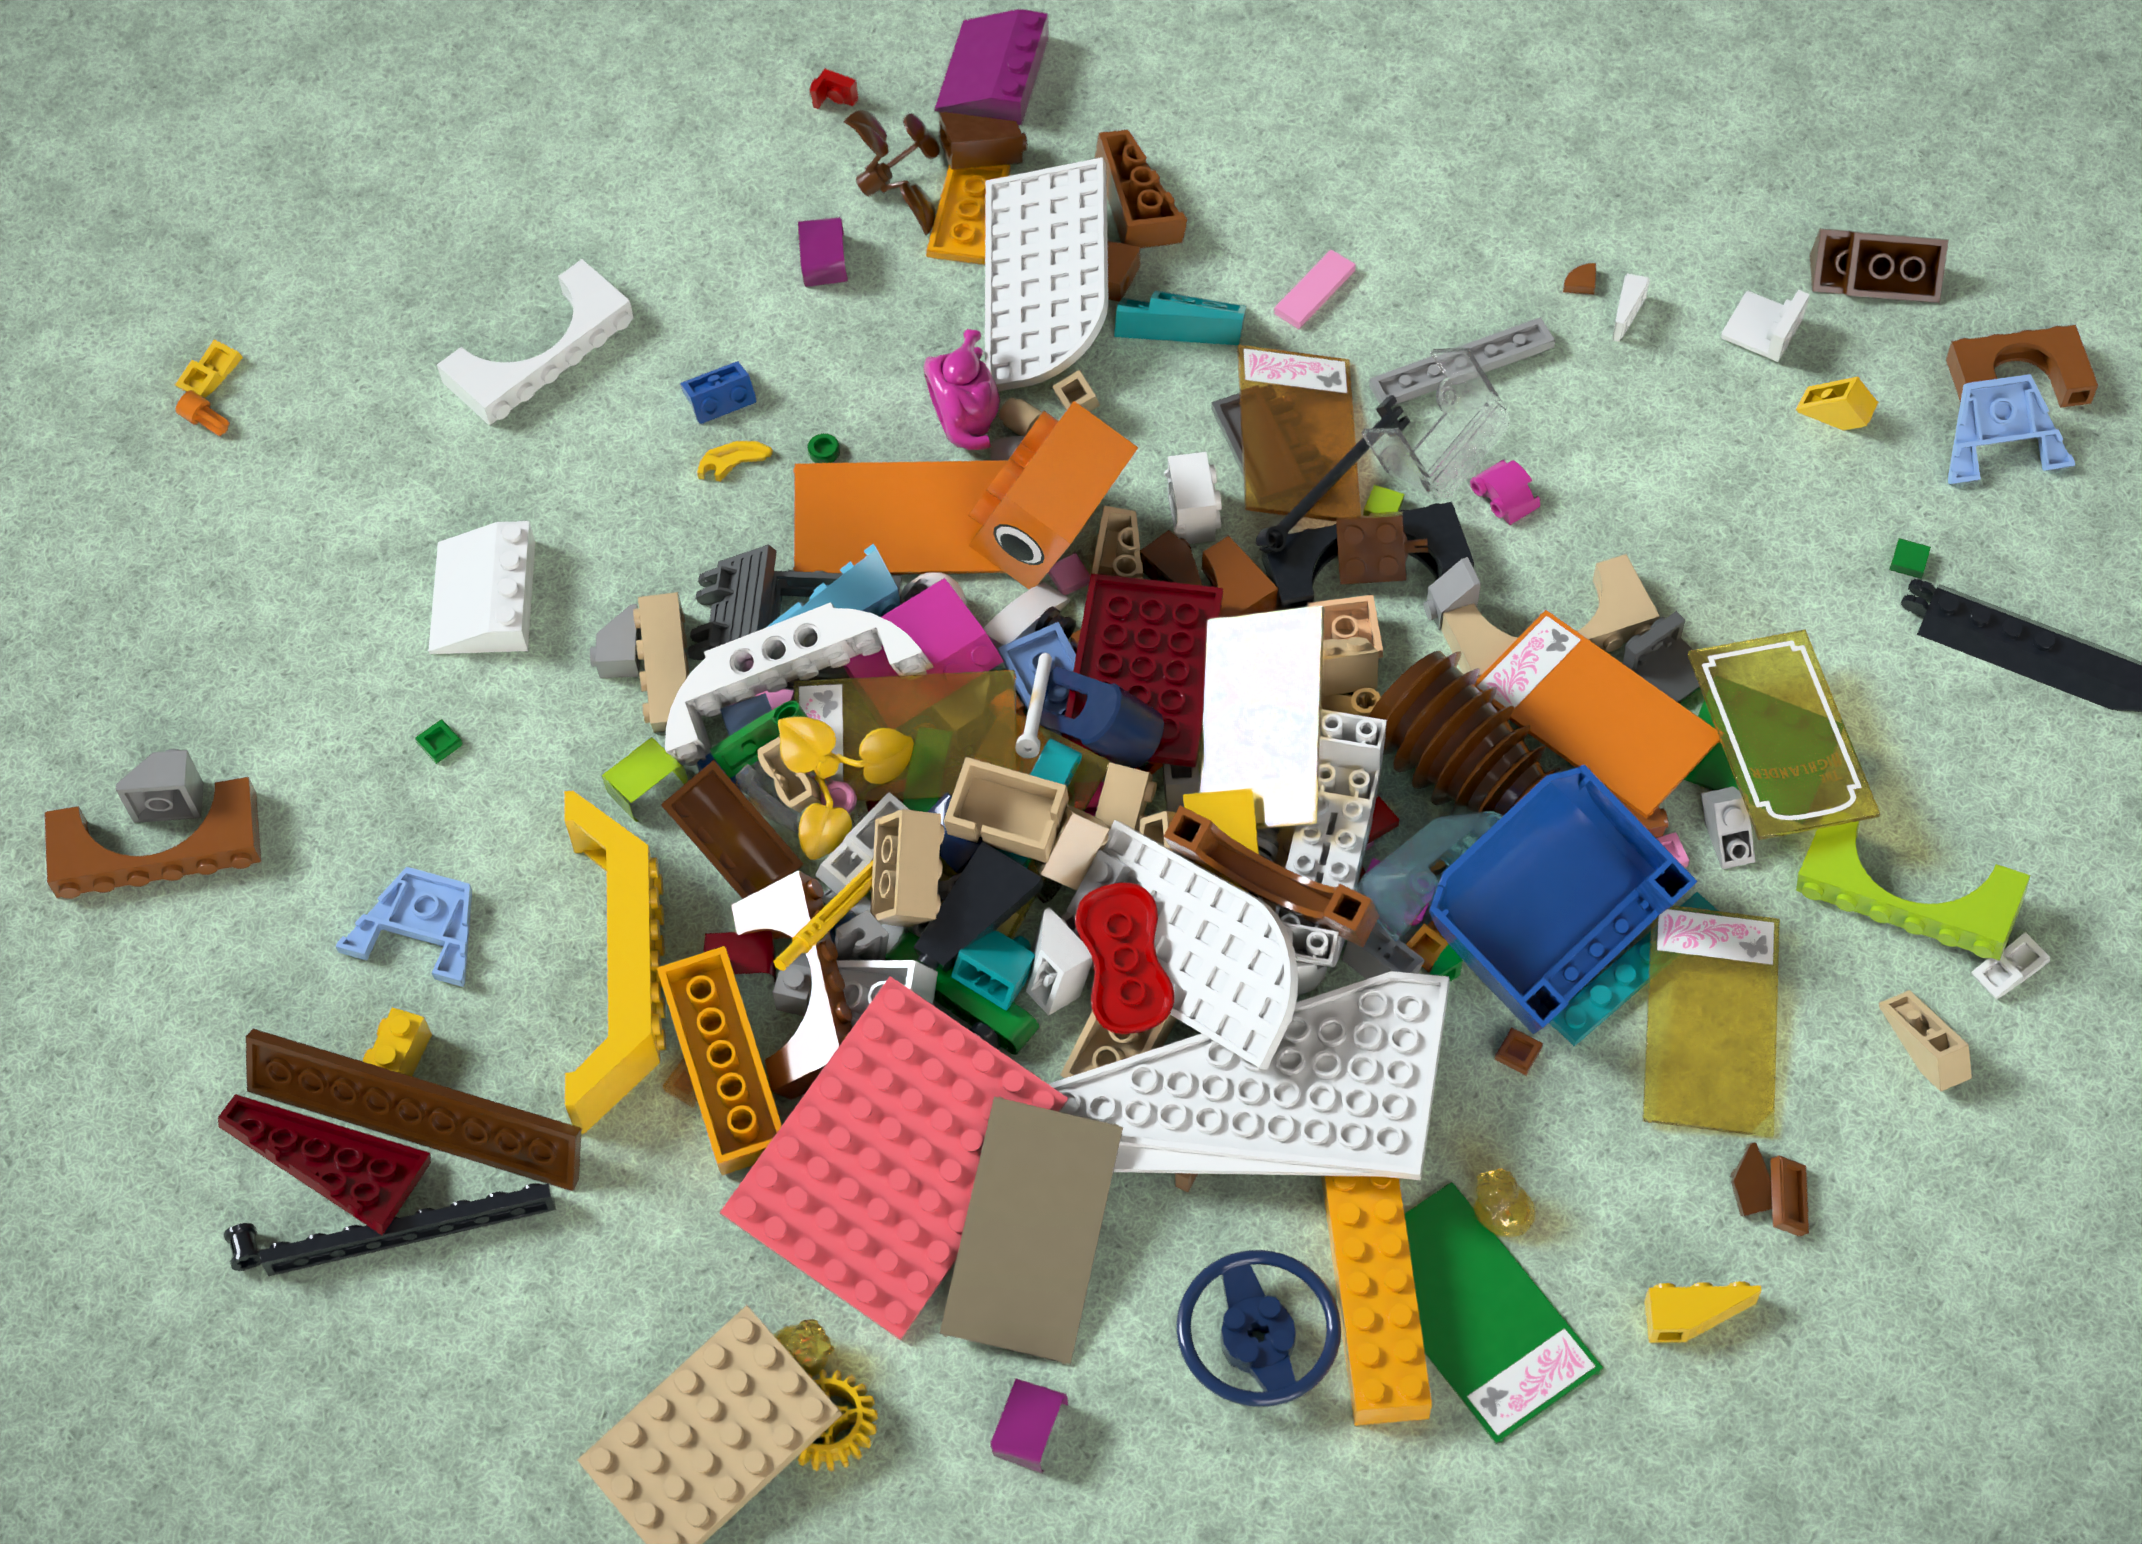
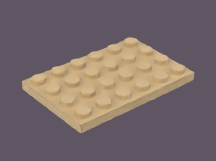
(710, 1435)

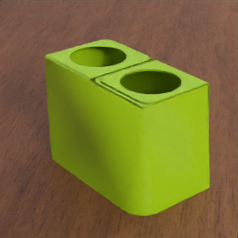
(640, 772)

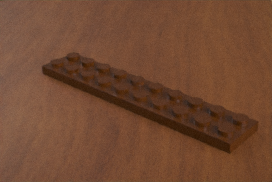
(413, 1109)

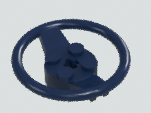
(1253, 1311)

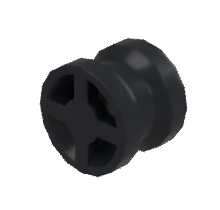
(1053, 615)

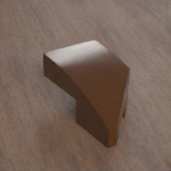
(1752, 1183)

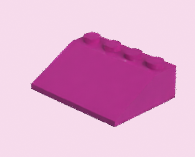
(943, 631)

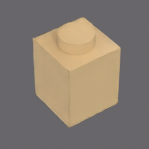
(1076, 389)

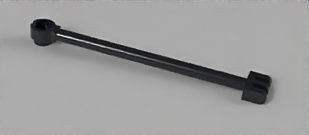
(1276, 535)

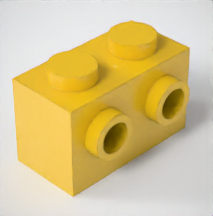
(399, 1042)

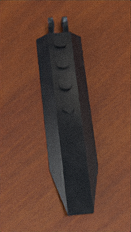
(2026, 646)

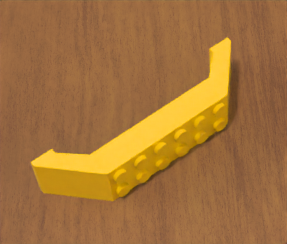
(632, 964)

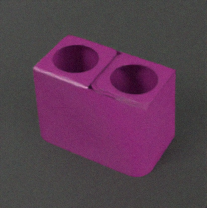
(822, 251)
(1026, 1424)

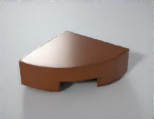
(1581, 279)

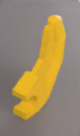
(728, 456)

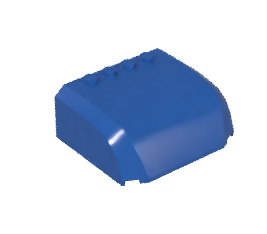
(1555, 893)

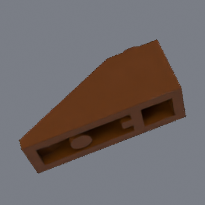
(1170, 560)

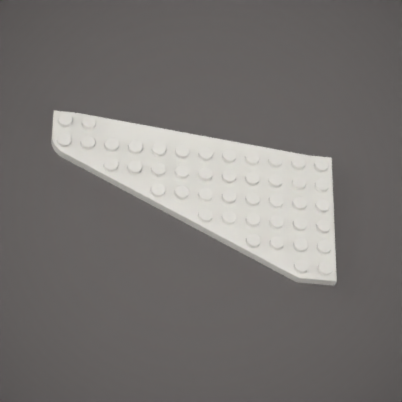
(1336, 1100)

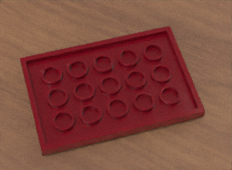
(1153, 646)

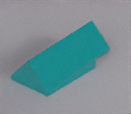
(1180, 319)

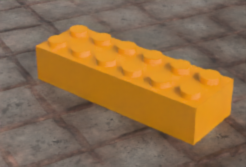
(721, 1057)

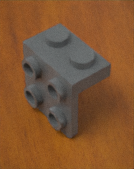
(1663, 658)

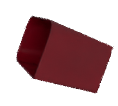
(747, 952)

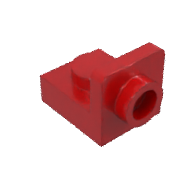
(834, 86)

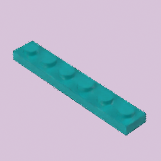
(1612, 987)

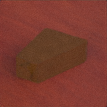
(980, 141)

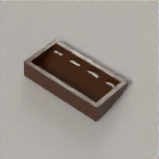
(731, 832)

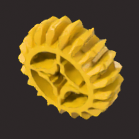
(861, 1417)

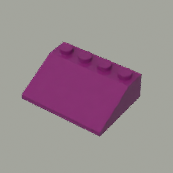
(995, 65)

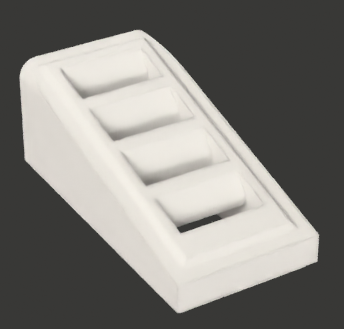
(1631, 299)

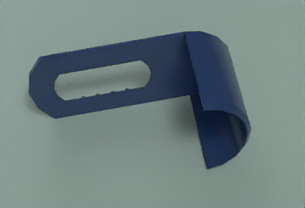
(1111, 721)

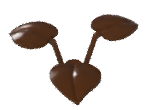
(878, 176)

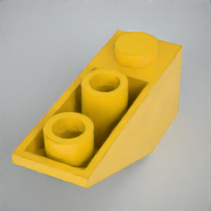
(1686, 1312)

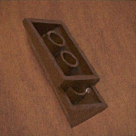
(1878, 265)

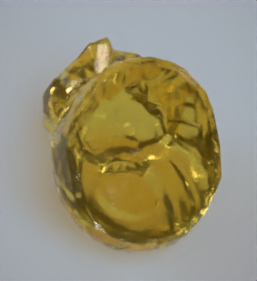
(1503, 1204)
(807, 1344)

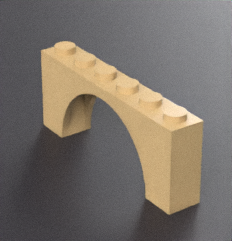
(1621, 614)

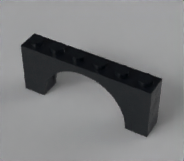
(1310, 550)

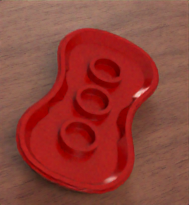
(1129, 982)

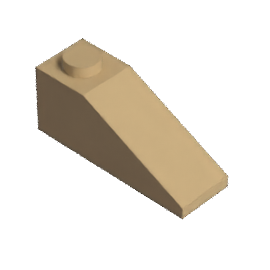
(1928, 1040)

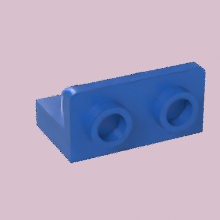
(719, 392)

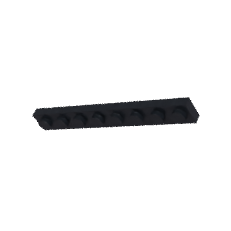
(421, 1226)

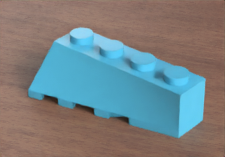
(861, 587)

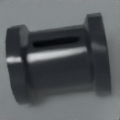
(243, 1246)

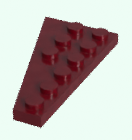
(346, 1166)

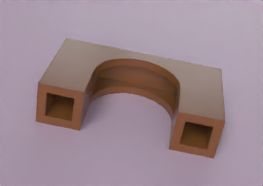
(2053, 350)

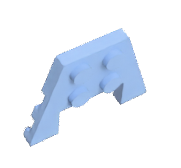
(2003, 413)
(422, 909)

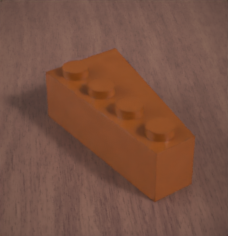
(1138, 201)

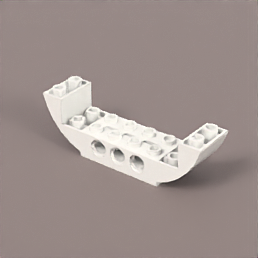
(756, 665)
(1336, 844)

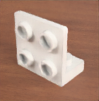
(1765, 324)

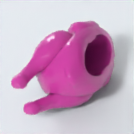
(963, 393)

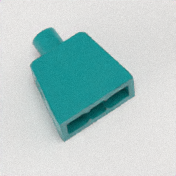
(995, 967)

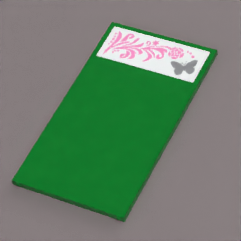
(1488, 1319)

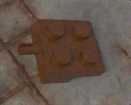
(1374, 548)

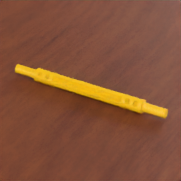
(827, 918)

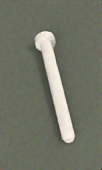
(1028, 744)

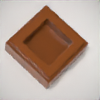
(1518, 1051)

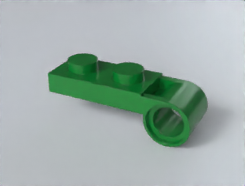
(743, 745)

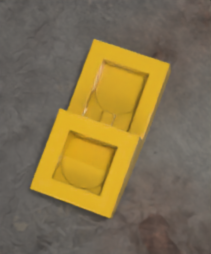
(211, 369)

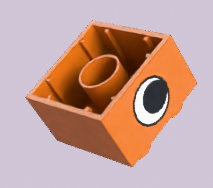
(1048, 492)

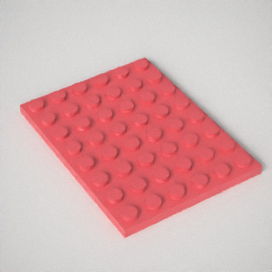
(883, 1157)

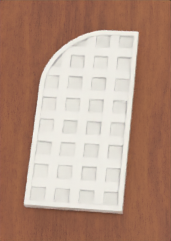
(1044, 270)
(1218, 946)

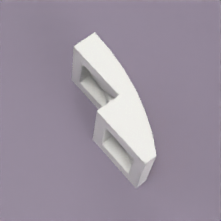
(2017, 964)

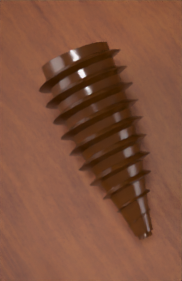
(1457, 738)

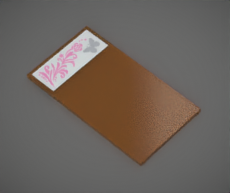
(1295, 431)

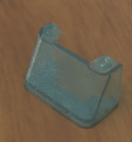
(1403, 882)

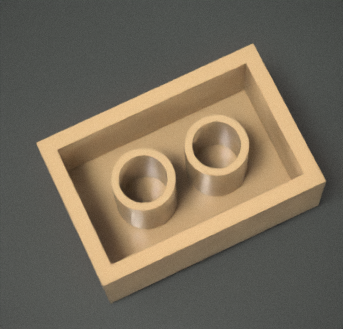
(906, 868)

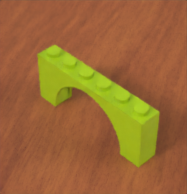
(1973, 922)

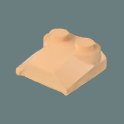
(1351, 618)

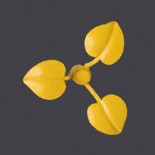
(808, 747)

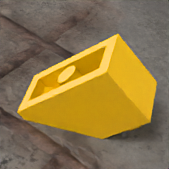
(1839, 403)

